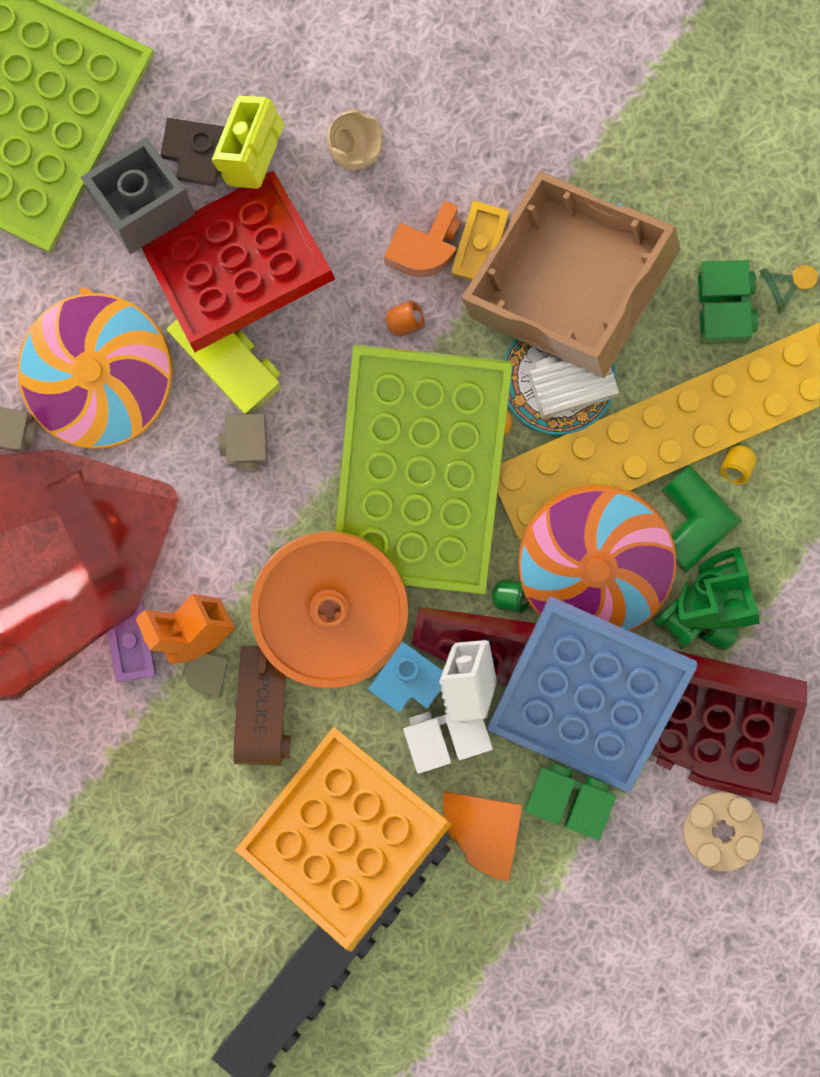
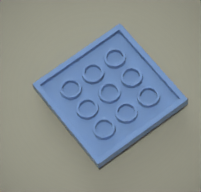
(591, 694)

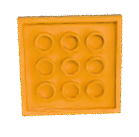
(343, 838)

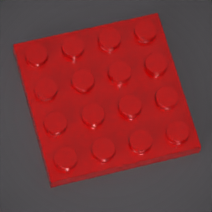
(236, 262)

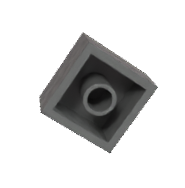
(138, 195)

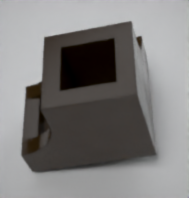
(193, 148)

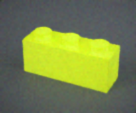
(234, 368)

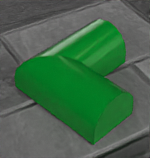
(706, 514)

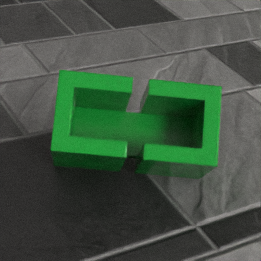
(726, 283)
(589, 807)

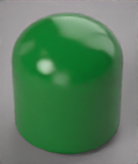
(507, 596)
(720, 638)

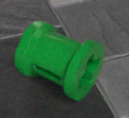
(670, 621)

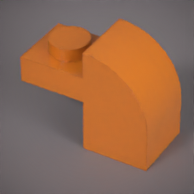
(424, 253)
(190, 631)

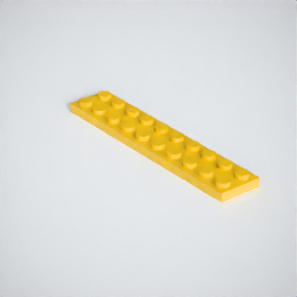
(670, 427)

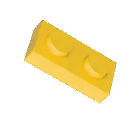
(480, 235)

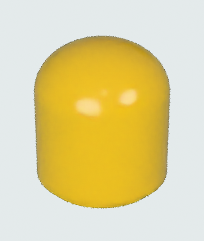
(741, 459)

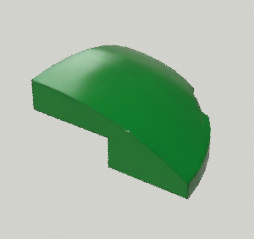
(719, 595)

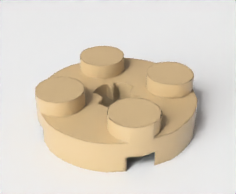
(710, 850)

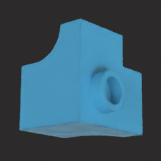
(407, 676)

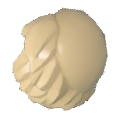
(355, 140)

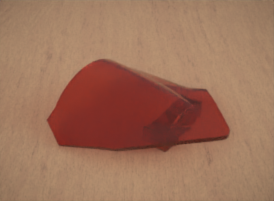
(71, 557)

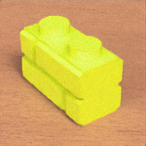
(248, 142)

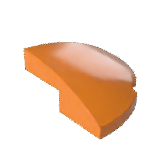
(484, 831)

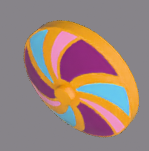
(95, 370)

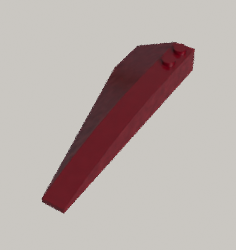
(728, 727)

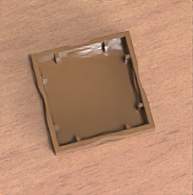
(572, 274)

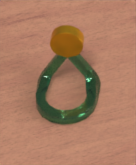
(802, 278)

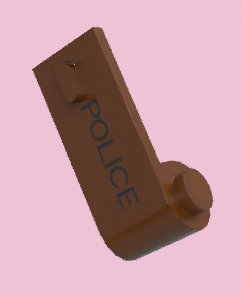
(260, 712)

